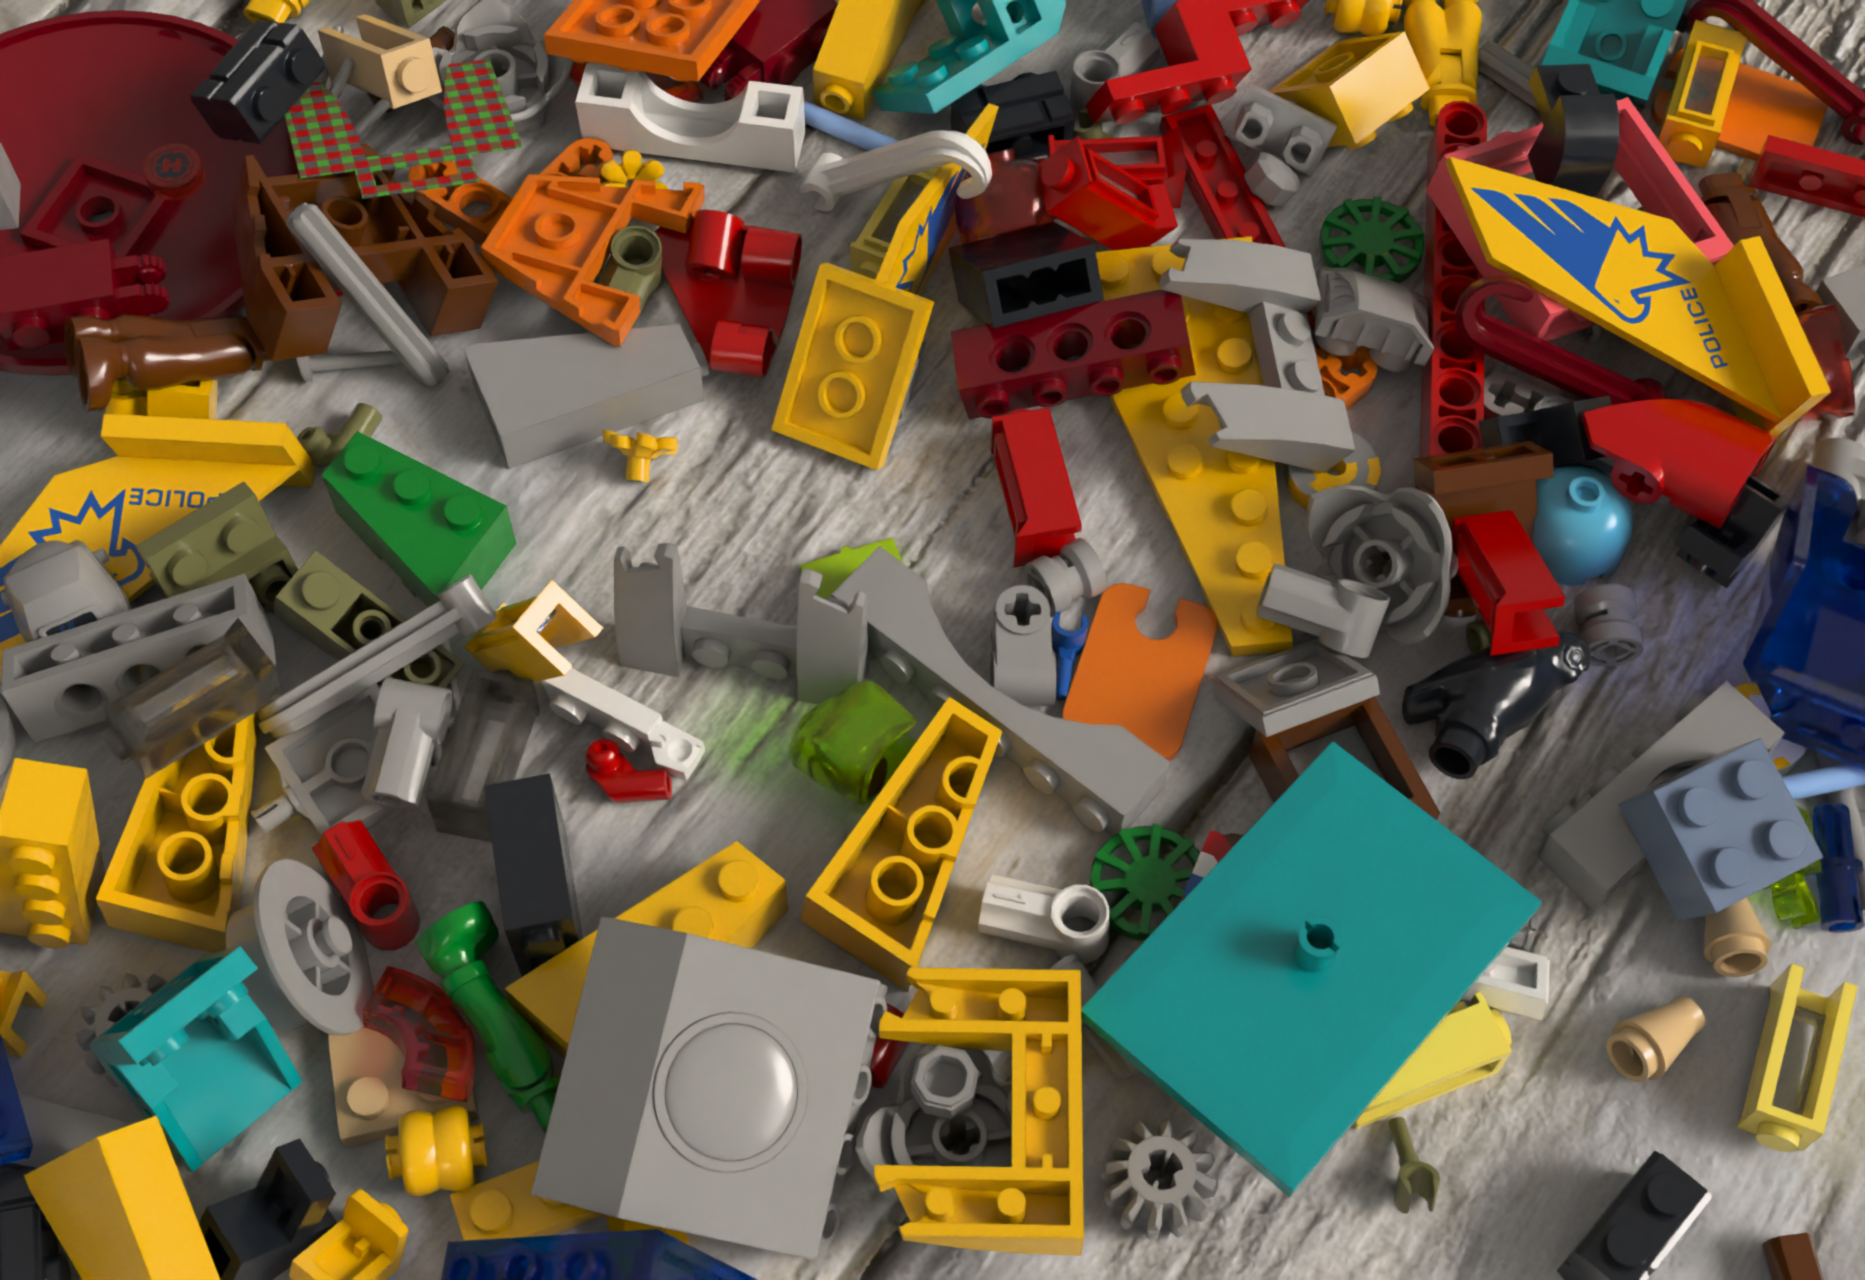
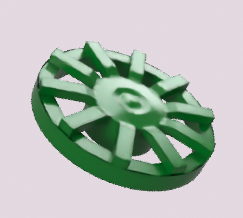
(1372, 241)
(1147, 880)

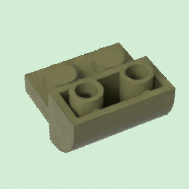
(217, 544)

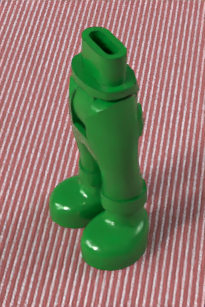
(513, 1047)

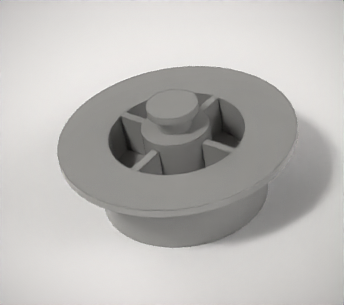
(304, 950)

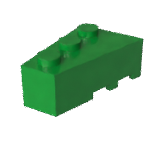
(418, 517)

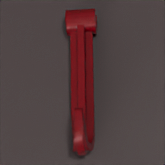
(1793, 57)
(1537, 355)

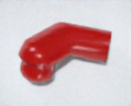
(620, 780)

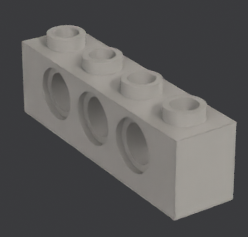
(65, 676)

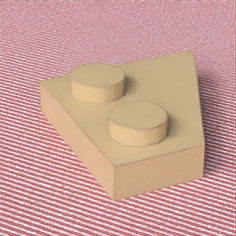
(370, 1088)

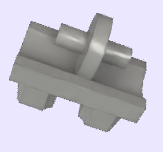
(1280, 128)

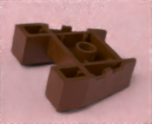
(395, 235)

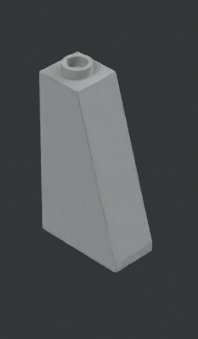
(573, 386)

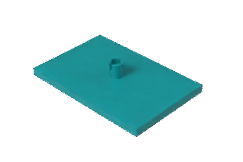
(1309, 966)

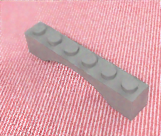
(1090, 766)

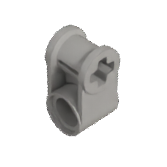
(1023, 655)

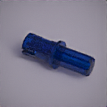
(1839, 878)

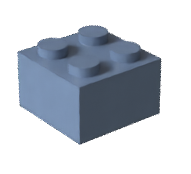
(1720, 831)

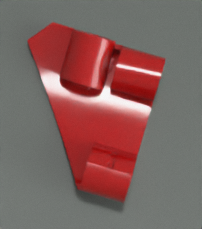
(733, 287)
(1679, 451)

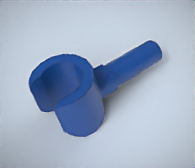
(1067, 646)

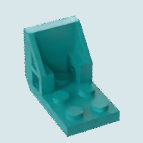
(1619, 41)
(970, 53)
(199, 1057)

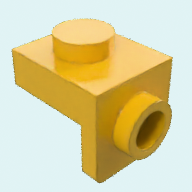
(359, 1247)

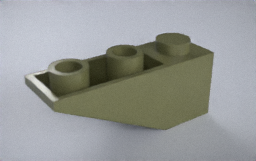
(344, 616)

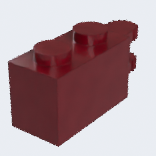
(772, 45)
(74, 280)

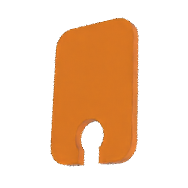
(1757, 108)
(1137, 679)

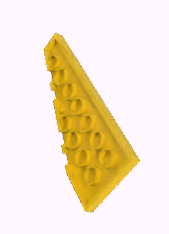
(1213, 497)

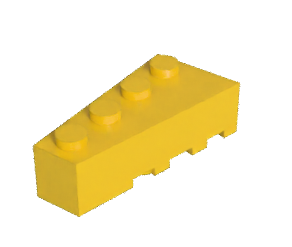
(186, 845)
(48, 854)
(897, 860)
(721, 899)

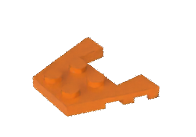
(562, 234)

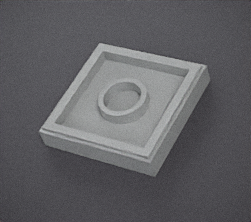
(1294, 687)

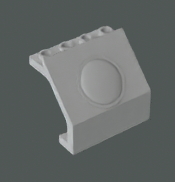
(711, 1089)

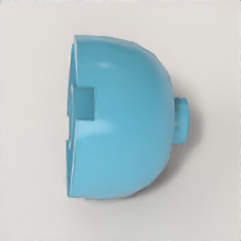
(1581, 524)

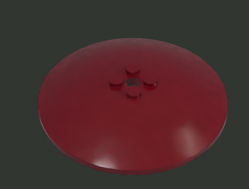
(77, 122)

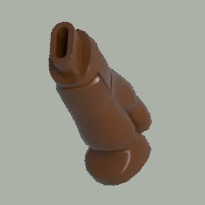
(1744, 217)
(156, 352)

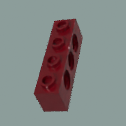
(1091, 331)

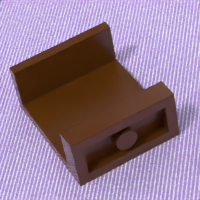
(1481, 484)

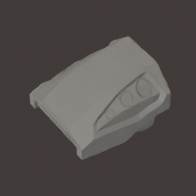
(1373, 314)

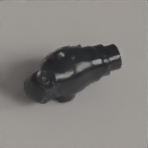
(1489, 699)

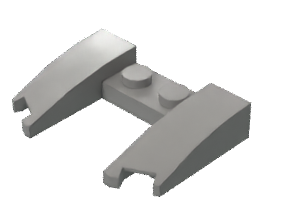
(1290, 414)
(660, 630)

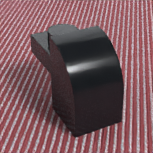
(1578, 129)
(1552, 428)
(1728, 550)
(275, 1221)

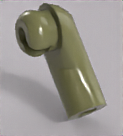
(325, 447)

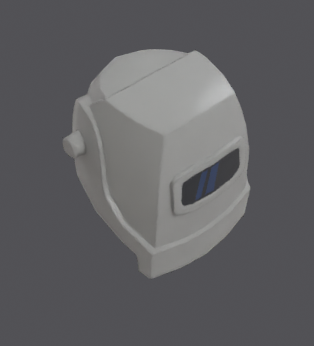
(61, 588)

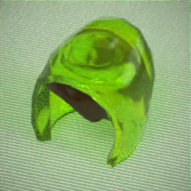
(853, 741)

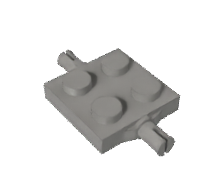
(326, 769)

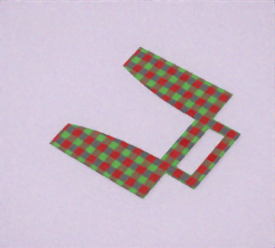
(475, 121)

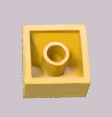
(1358, 85)

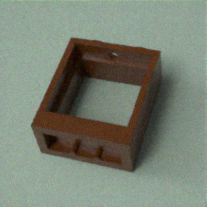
(1279, 773)

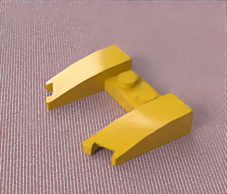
(1039, 1198)

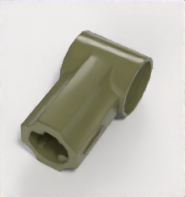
(641, 279)

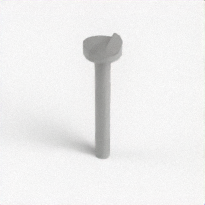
(308, 364)

